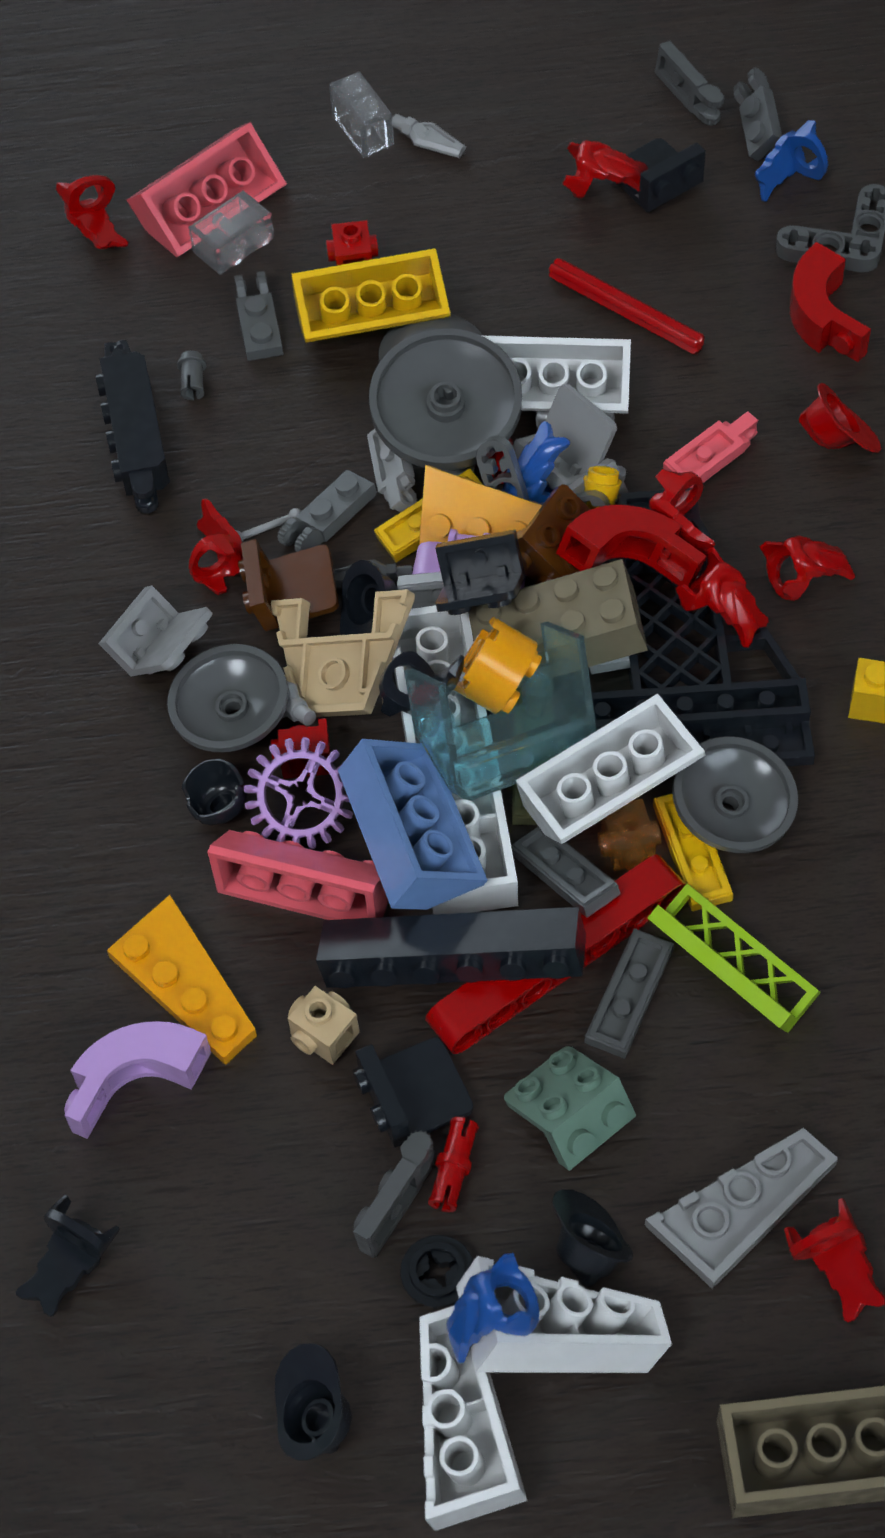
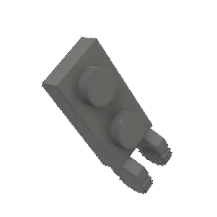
(688, 84)
(758, 114)
(258, 320)
(327, 512)
(395, 1194)

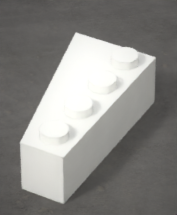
(575, 1329)
(466, 1439)

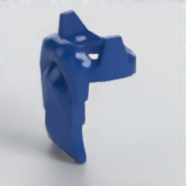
(790, 158)
(538, 462)
(480, 1312)

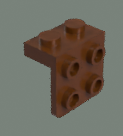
(544, 533)
(292, 576)

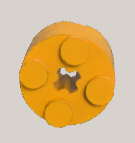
(497, 666)

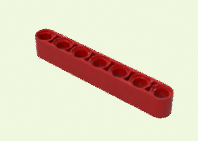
(485, 1005)

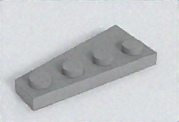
(732, 1215)

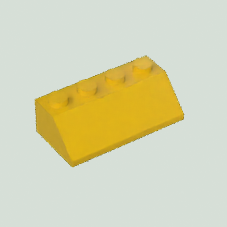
(370, 295)

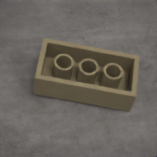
(589, 602)
(804, 1451)

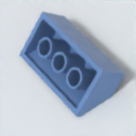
(410, 824)

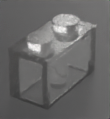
(361, 114)
(231, 232)

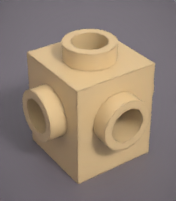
(322, 1024)

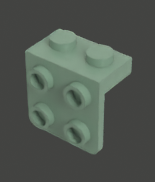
(572, 1104)

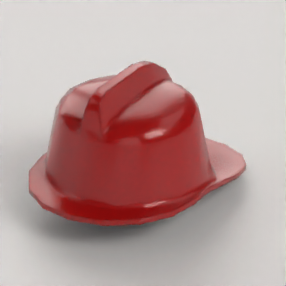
(836, 425)

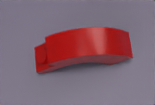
(812, 313)
(633, 534)

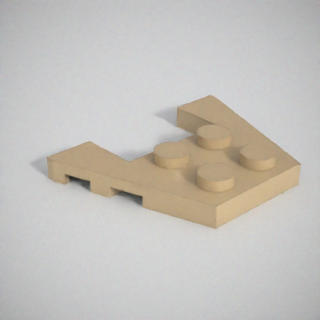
(341, 671)

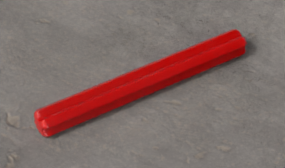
(626, 306)

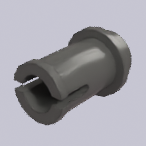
(191, 368)

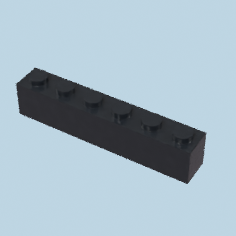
(452, 948)

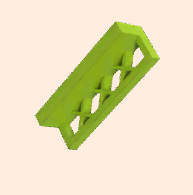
(728, 973)

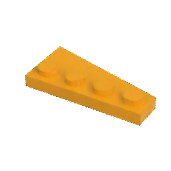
(468, 507)
(179, 974)

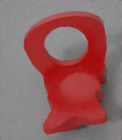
(601, 162)
(90, 214)
(677, 501)
(224, 542)
(809, 561)
(725, 593)
(839, 1251)

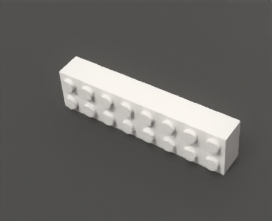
(440, 641)

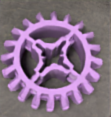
(266, 779)

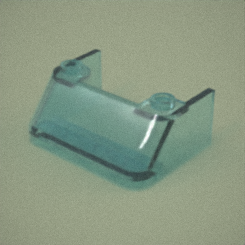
(504, 746)

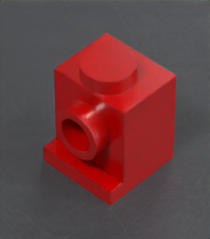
(294, 767)

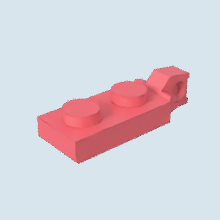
(714, 448)

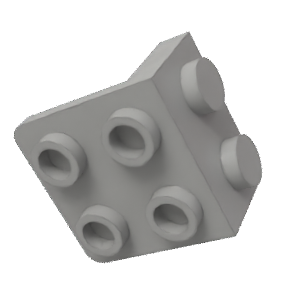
(586, 429)
(153, 634)

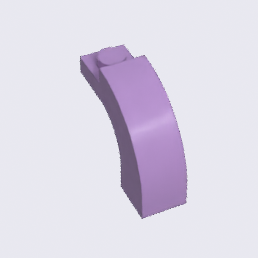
(129, 1054)

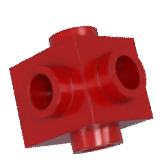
(351, 242)

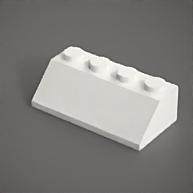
(590, 365)
(607, 770)

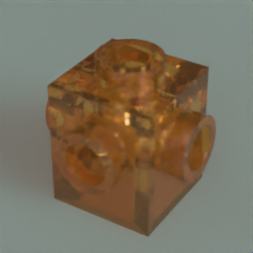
(628, 836)

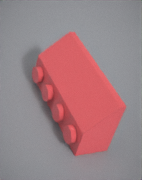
(203, 184)
(296, 877)

